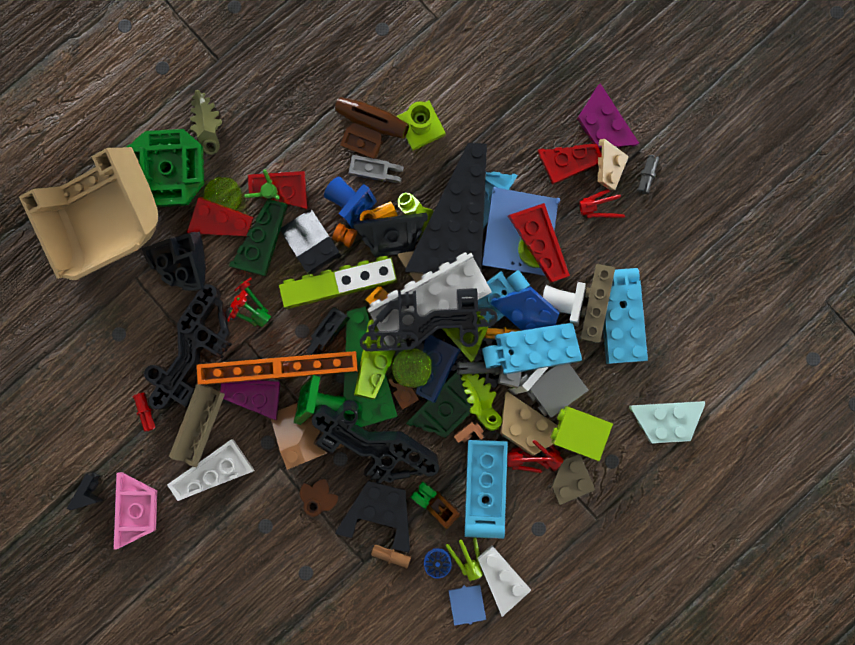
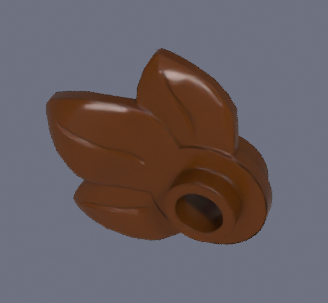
(319, 495)

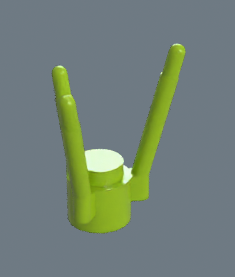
(472, 568)

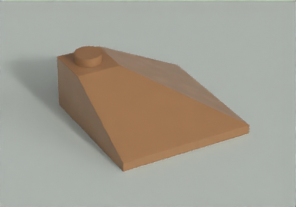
(296, 440)

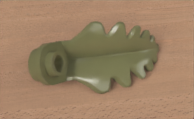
(205, 122)

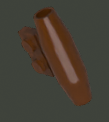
(368, 125)

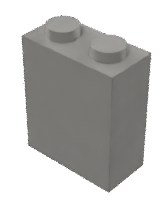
(556, 389)

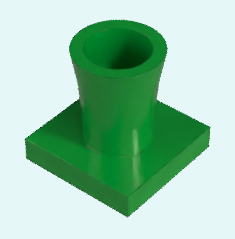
(310, 398)

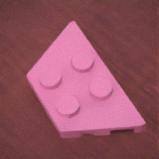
(133, 510)

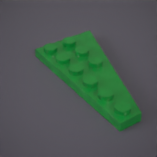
(383, 405)

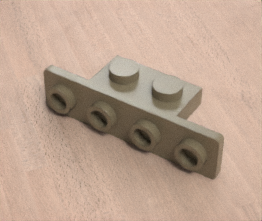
(597, 303)

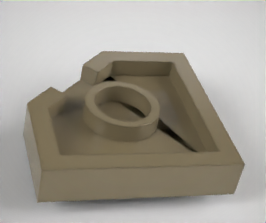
(571, 480)

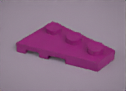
(254, 395)

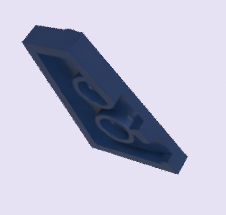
(442, 360)

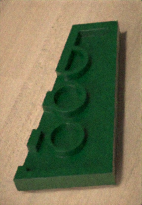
(261, 240)

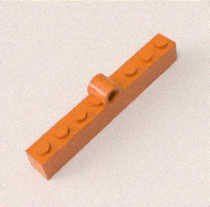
(277, 368)

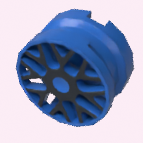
(437, 563)

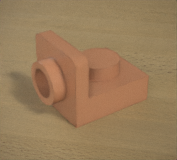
(465, 433)

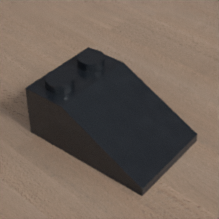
(310, 242)

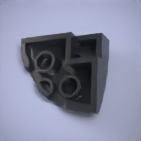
(179, 261)

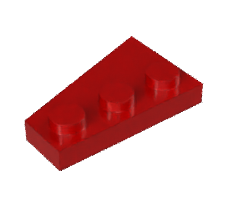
(566, 162)
(290, 186)
(218, 219)

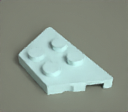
(668, 421)

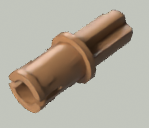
(391, 556)

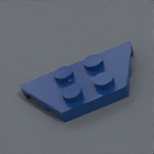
(527, 309)

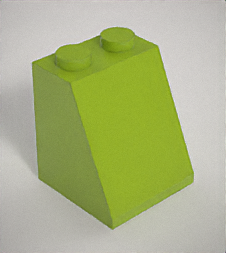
(581, 433)

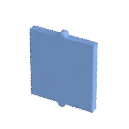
(467, 604)

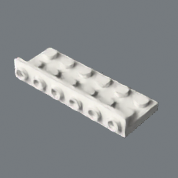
(433, 292)

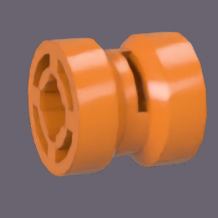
(344, 235)

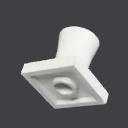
(566, 301)

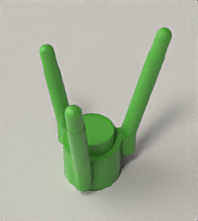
(268, 190)

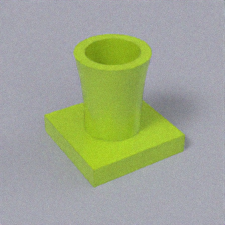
(423, 125)

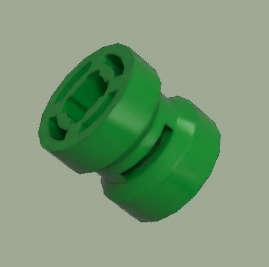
(427, 491)

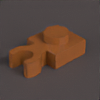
(404, 395)

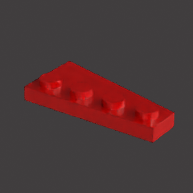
(539, 236)

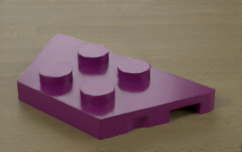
(603, 121)

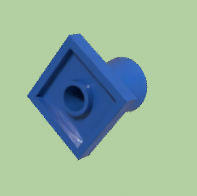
(351, 202)

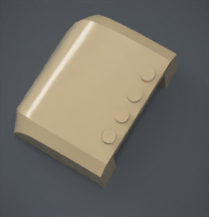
(94, 215)

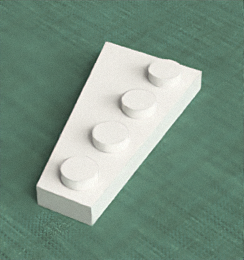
(217, 468)

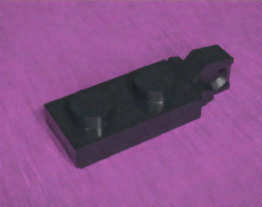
(327, 331)

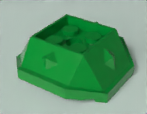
(176, 149)

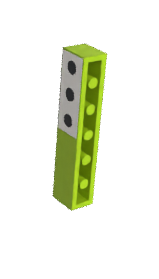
(337, 283)

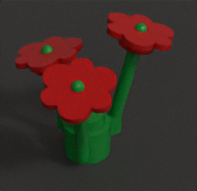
(260, 317)

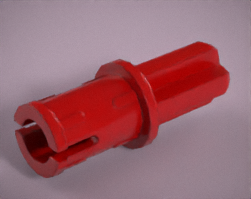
(144, 411)

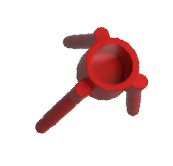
(589, 205)
(554, 454)
(516, 459)

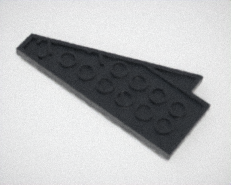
(458, 217)

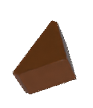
(443, 510)

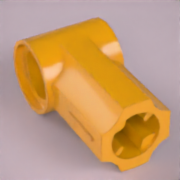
(383, 211)

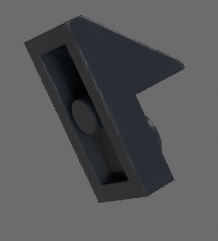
(83, 494)

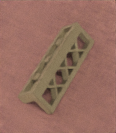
(195, 423)

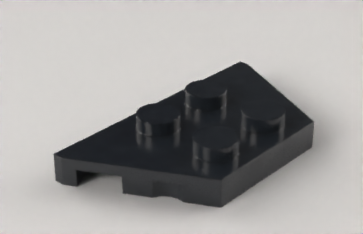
(391, 234)

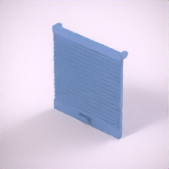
(501, 235)

